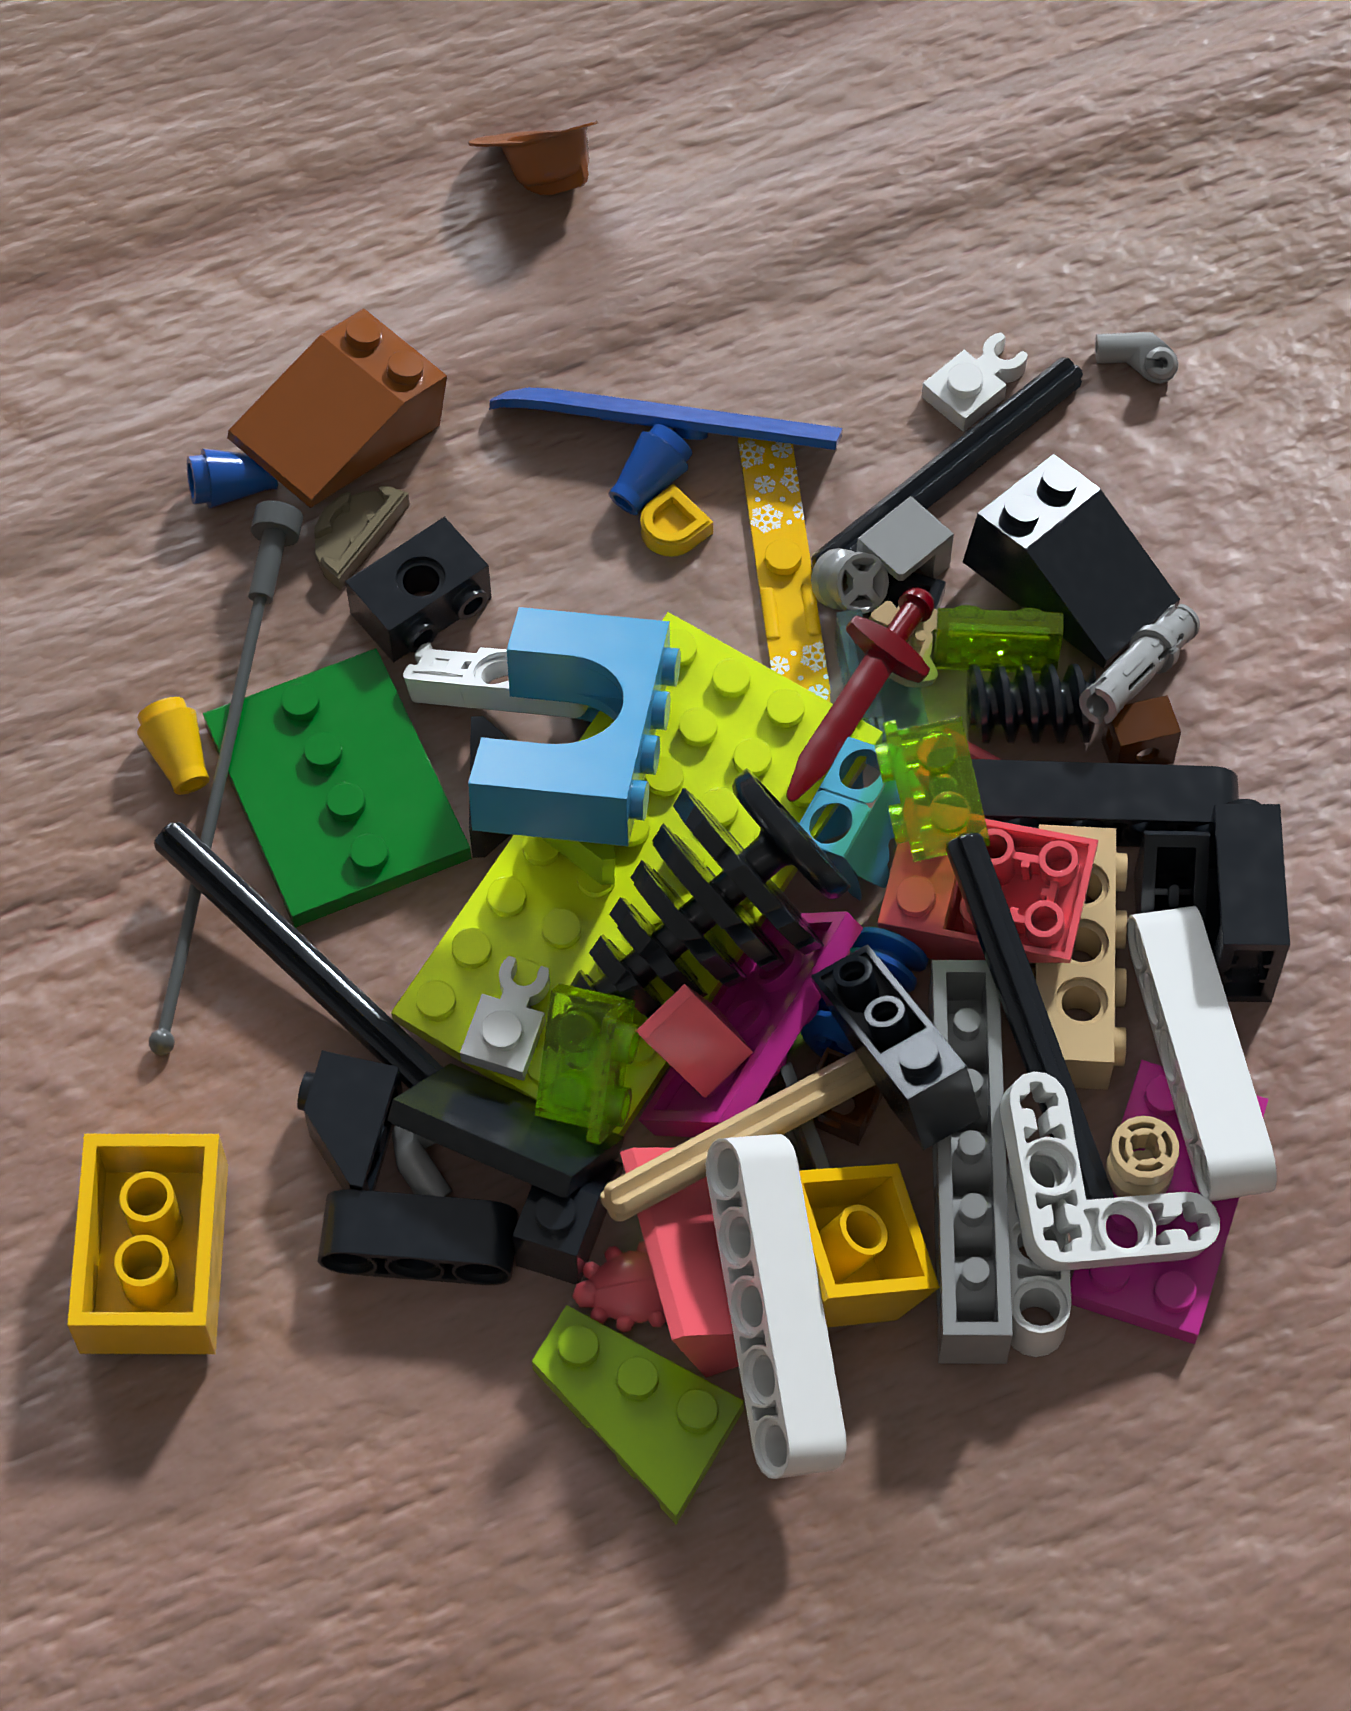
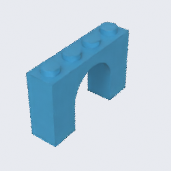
(591, 785)

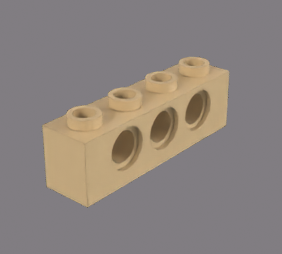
(1095, 985)

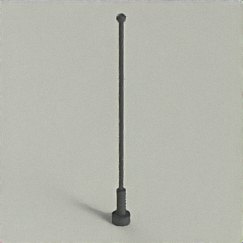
(275, 526)

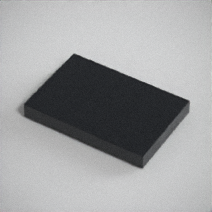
(501, 1130)

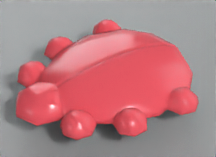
(621, 1289)

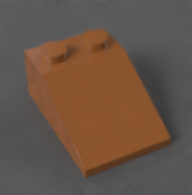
(342, 409)

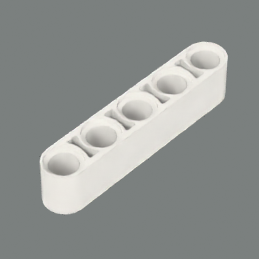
(1201, 1054)
(775, 1306)

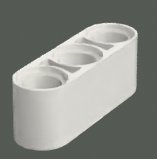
(1031, 1283)

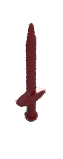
(885, 654)

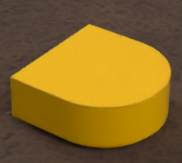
(673, 523)

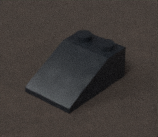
(1067, 551)

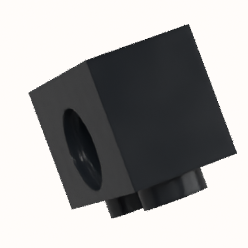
(430, 561)

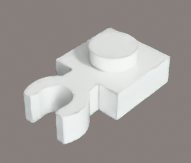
(972, 387)
(506, 1028)

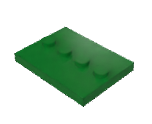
(338, 788)

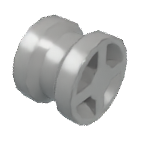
(865, 580)

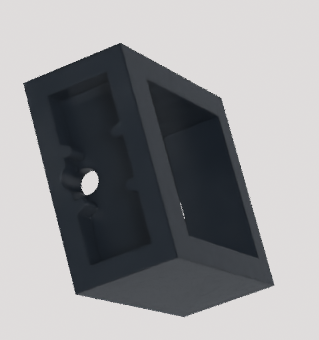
(1247, 899)

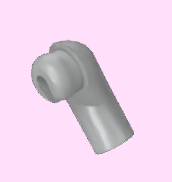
(1141, 351)
(417, 1165)

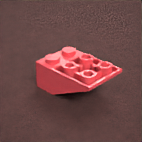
(1040, 876)

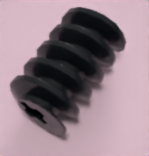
(1027, 702)

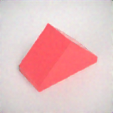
(695, 1040)

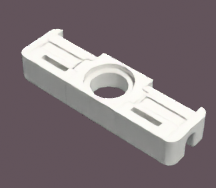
(463, 681)

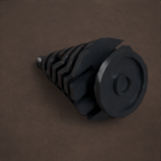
(714, 901)

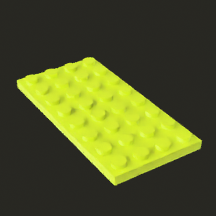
(551, 913)

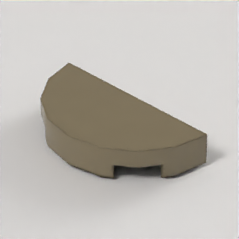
(353, 528)

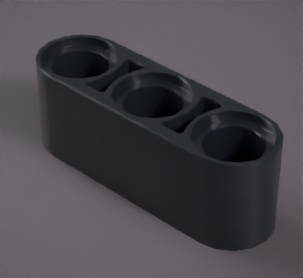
(418, 1237)

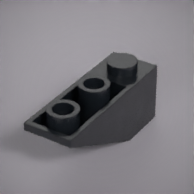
(899, 1047)

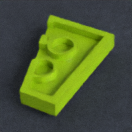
(641, 1405)

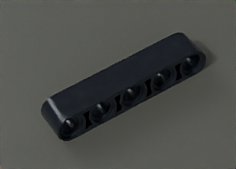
(1104, 795)

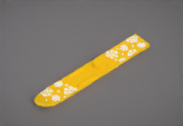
(783, 564)

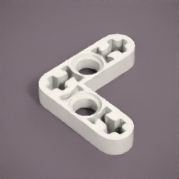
(1080, 1217)

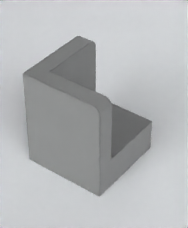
(909, 541)

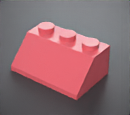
(688, 1270)

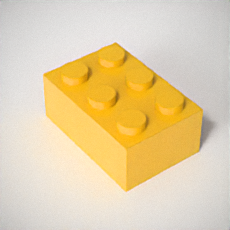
(148, 1244)

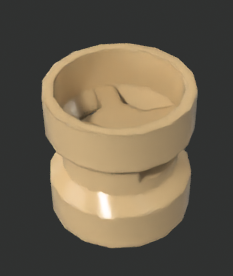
(1138, 1171)

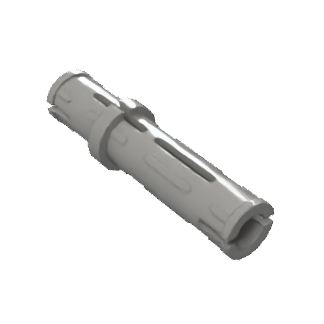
(1150, 652)

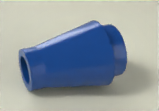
(652, 466)
(224, 477)

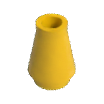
(174, 741)

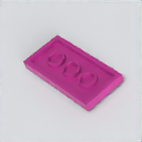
(768, 1015)
(1165, 1294)

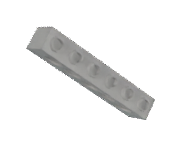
(972, 1176)

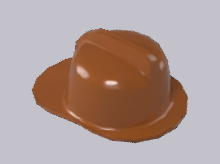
(545, 159)

